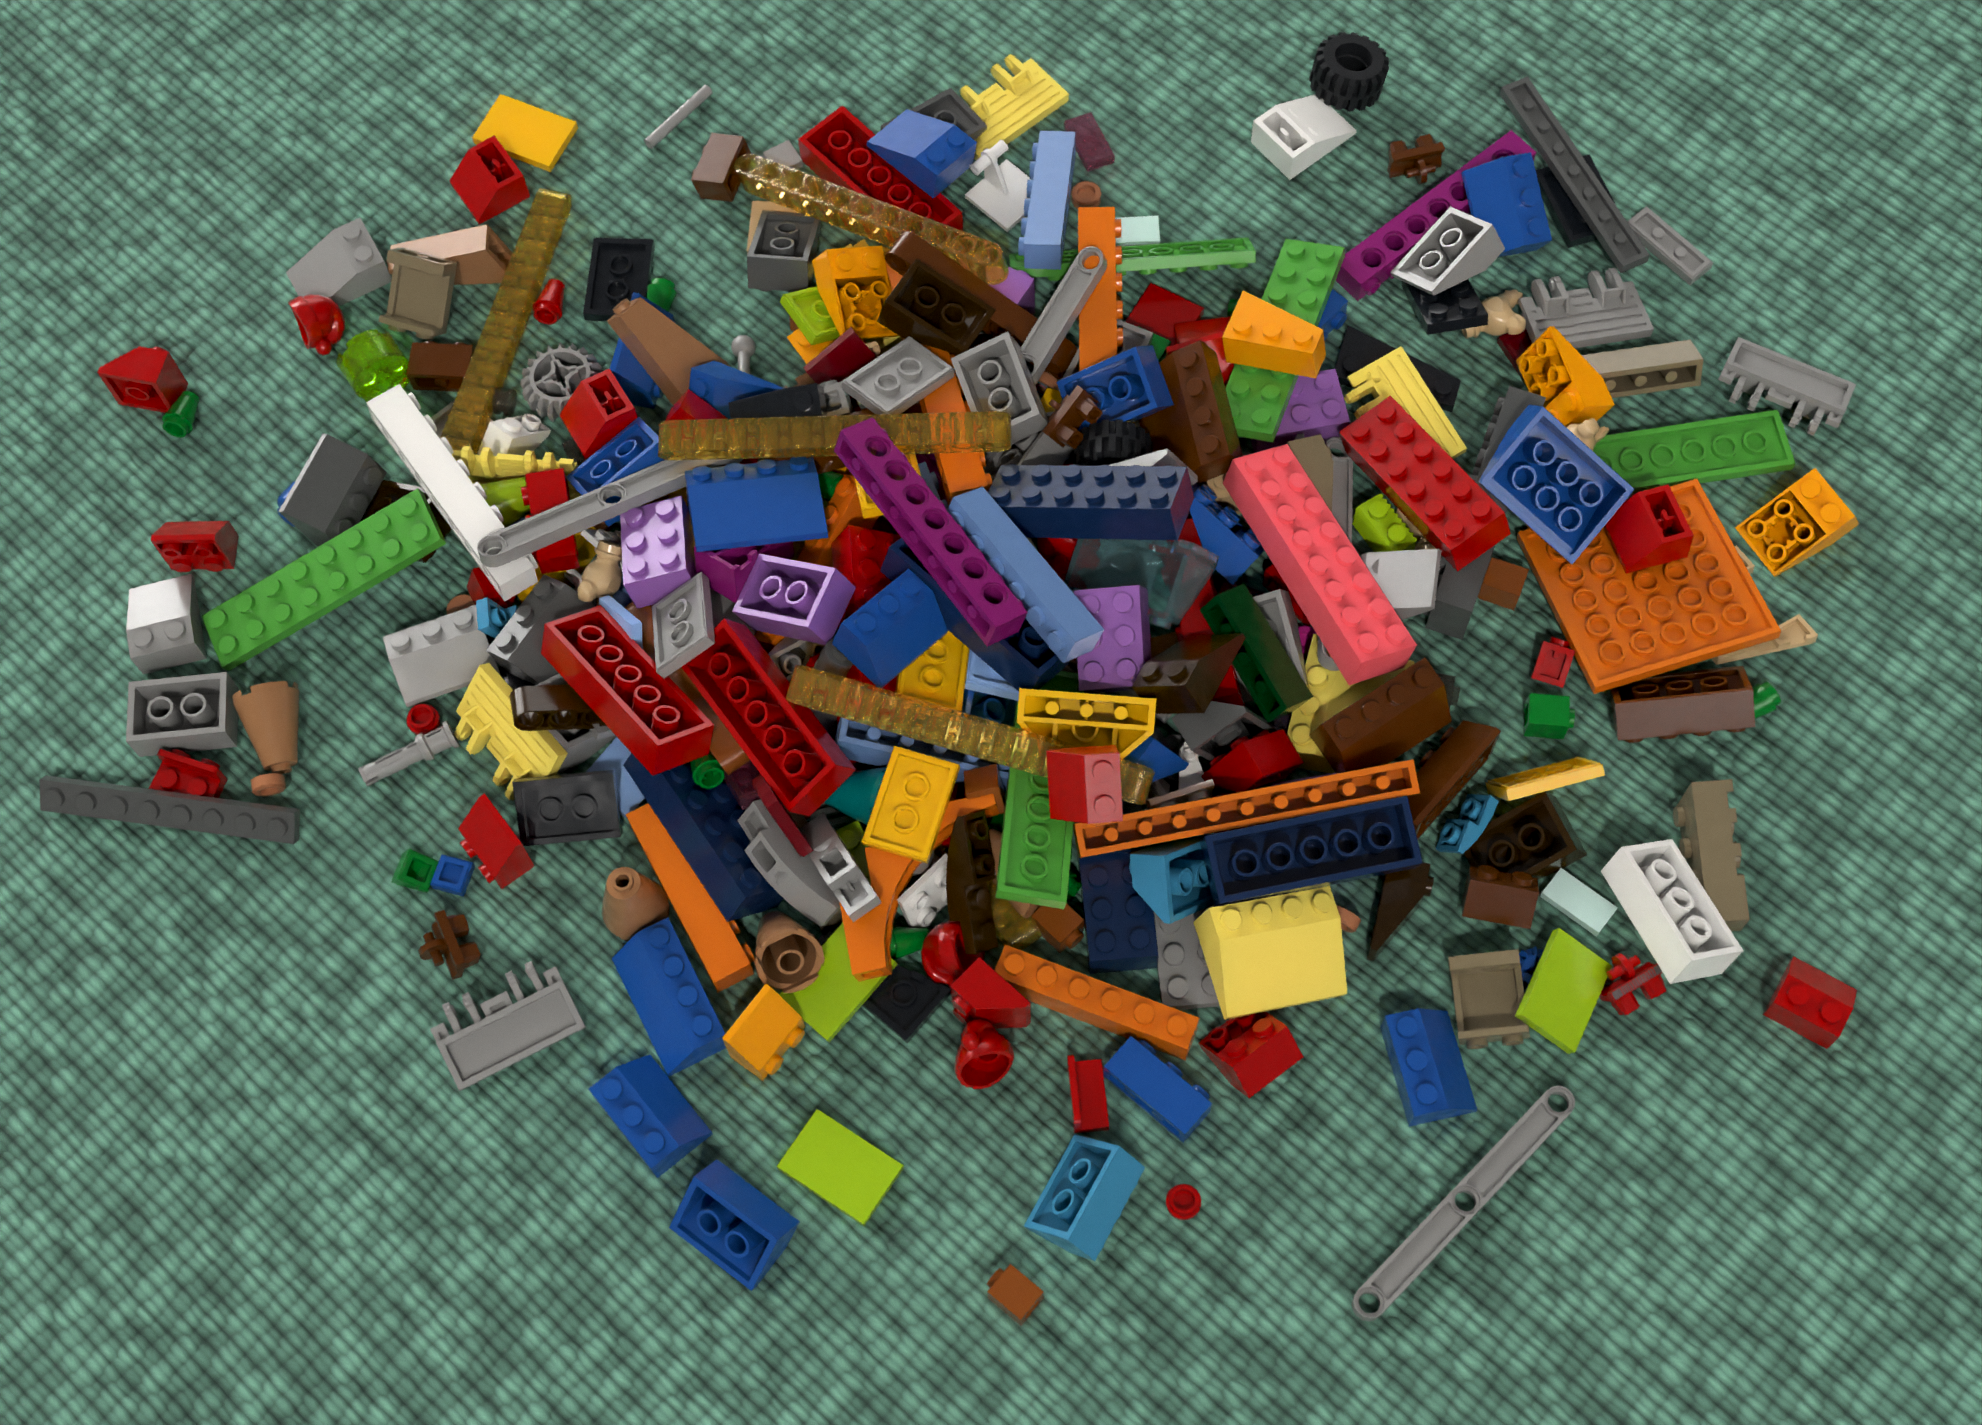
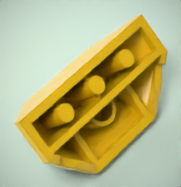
(1087, 718)

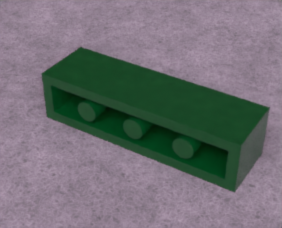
(1261, 659)

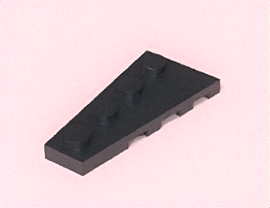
(1361, 350)
(903, 999)

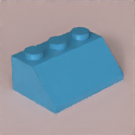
(1172, 878)
(1085, 1196)

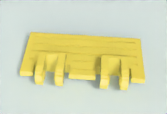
(1012, 111)
(1397, 377)
(491, 468)
(489, 714)

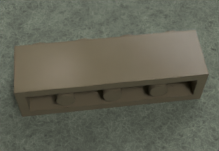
(1649, 368)

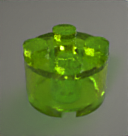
(373, 364)

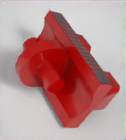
(1620, 991)

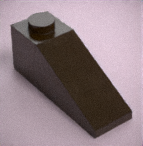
(1398, 901)

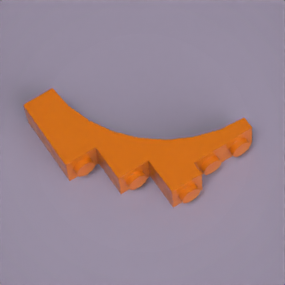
(889, 874)

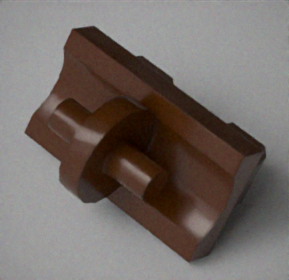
(1415, 161)
(1069, 417)
(445, 944)

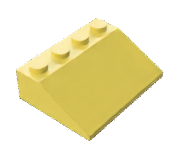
(1330, 696)
(1274, 951)

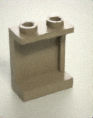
(419, 293)
(1487, 998)

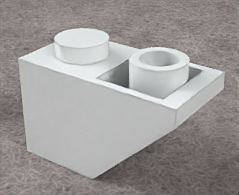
(515, 435)

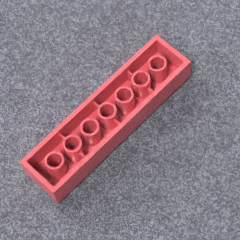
(1319, 564)

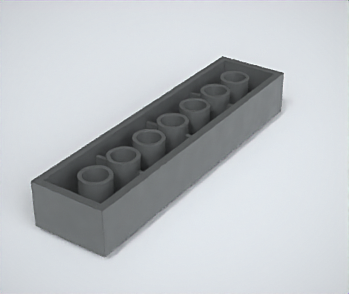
(1460, 589)

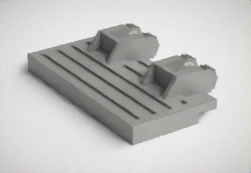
(1583, 320)
(1786, 383)
(509, 1029)

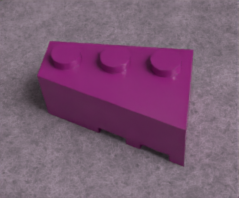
(731, 567)

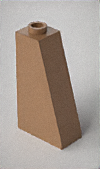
(477, 250)
(660, 345)

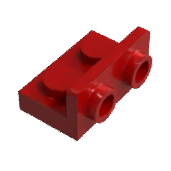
(188, 776)

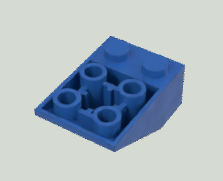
(1223, 534)

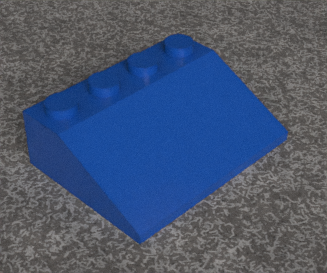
(1554, 482)
(755, 504)

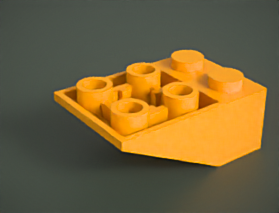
(854, 288)
(1565, 378)
(1797, 523)

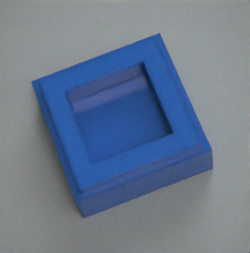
(452, 875)

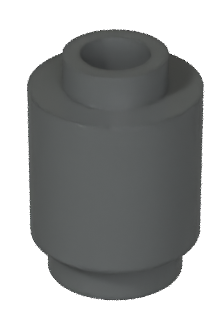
(833, 661)

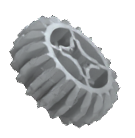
(542, 382)

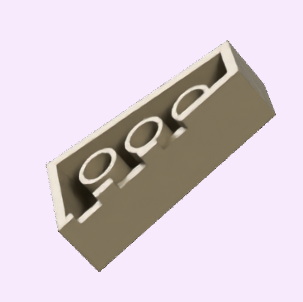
(1709, 847)

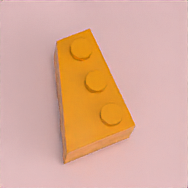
(1272, 339)

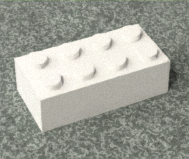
(1671, 911)

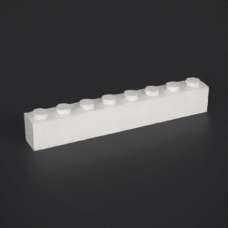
(448, 485)

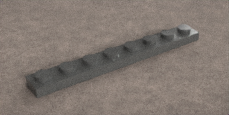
(1574, 175)
(169, 809)

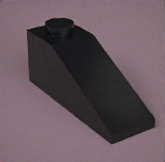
(786, 402)

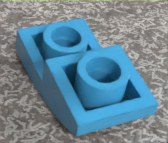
(492, 617)
(1463, 832)

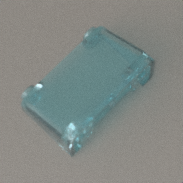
(1168, 569)

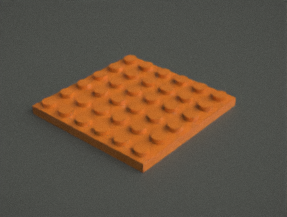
(1658, 615)

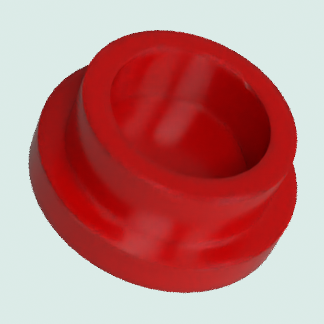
(423, 719)
(1183, 1202)

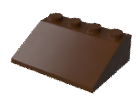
(1200, 422)

